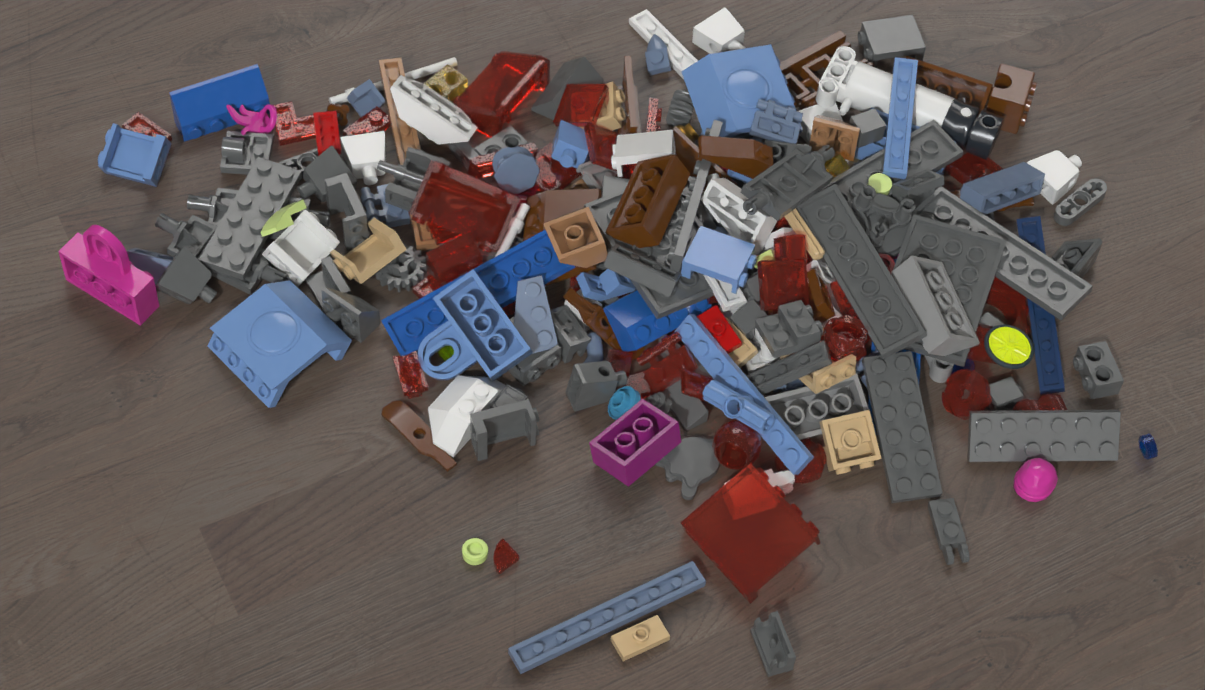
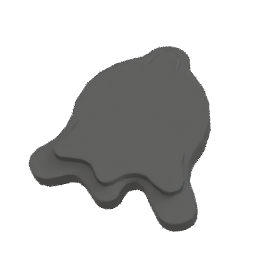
(691, 464)

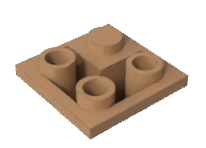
(837, 134)

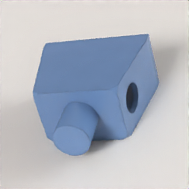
(570, 145)

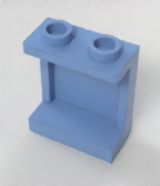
(134, 155)
(719, 258)

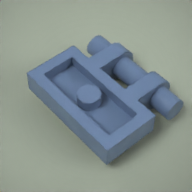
(775, 128)
(390, 214)

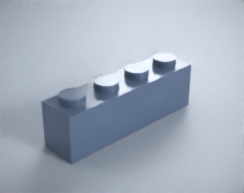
(1003, 188)

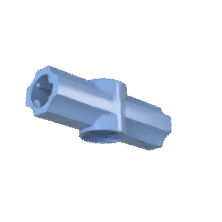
(749, 412)

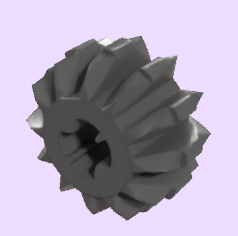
(680, 109)

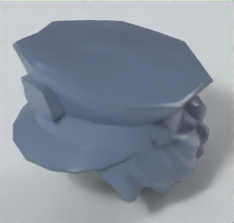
(515, 169)

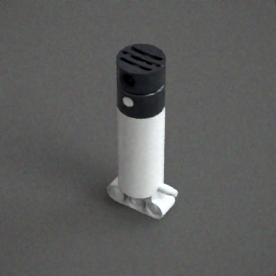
(866, 87)

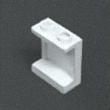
(641, 147)
(301, 247)

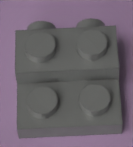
(789, 329)

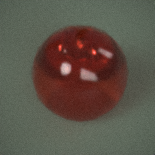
(736, 445)

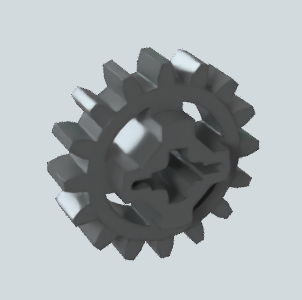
(403, 270)

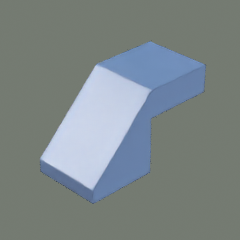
(605, 286)

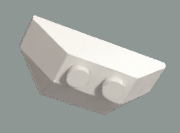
(431, 112)
(452, 409)

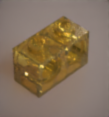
(448, 83)

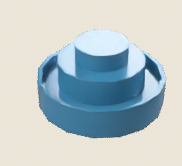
(622, 401)

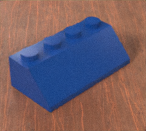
(203, 108)
(636, 324)

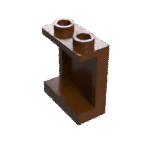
(818, 298)

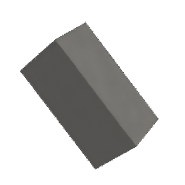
(571, 72)
(1078, 255)

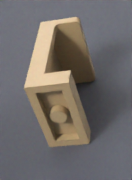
(370, 254)
(829, 375)

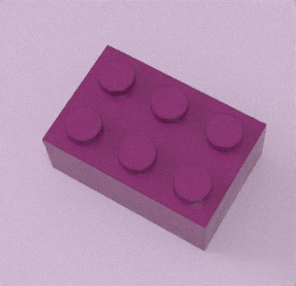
(635, 442)

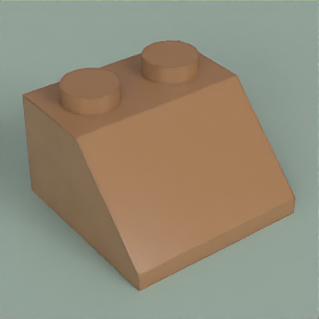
(577, 239)

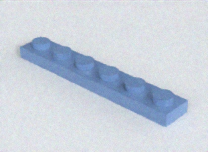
(900, 118)

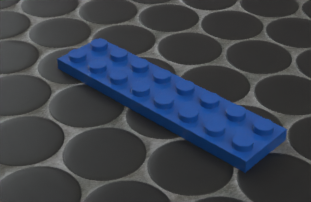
(499, 275)

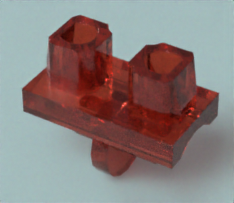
(410, 375)

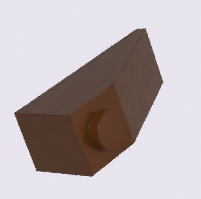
(736, 154)

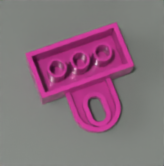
(103, 270)

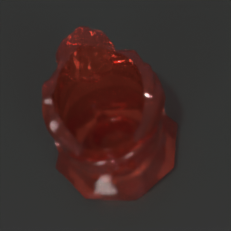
(845, 337)

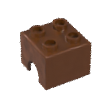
(1011, 96)

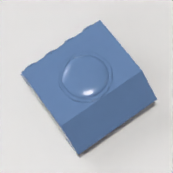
(729, 86)
(275, 338)

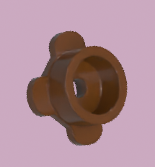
(342, 110)

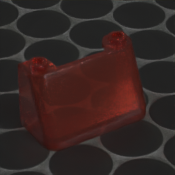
(502, 88)
(464, 205)

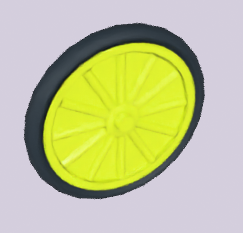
(1009, 346)

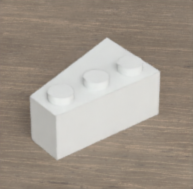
(726, 206)

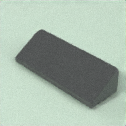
(642, 269)
(686, 409)

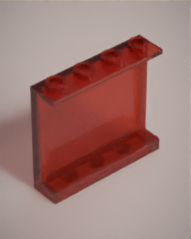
(750, 530)

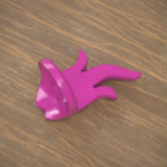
(255, 121)

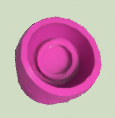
(1035, 480)

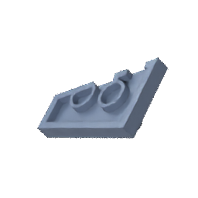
(533, 315)

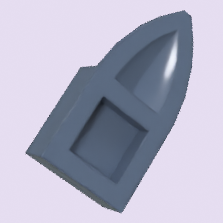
(657, 56)

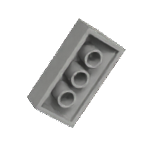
(935, 305)
(804, 409)

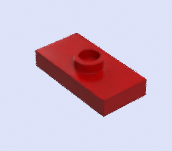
(327, 131)
(720, 329)

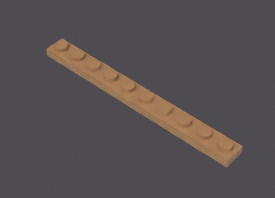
(404, 137)

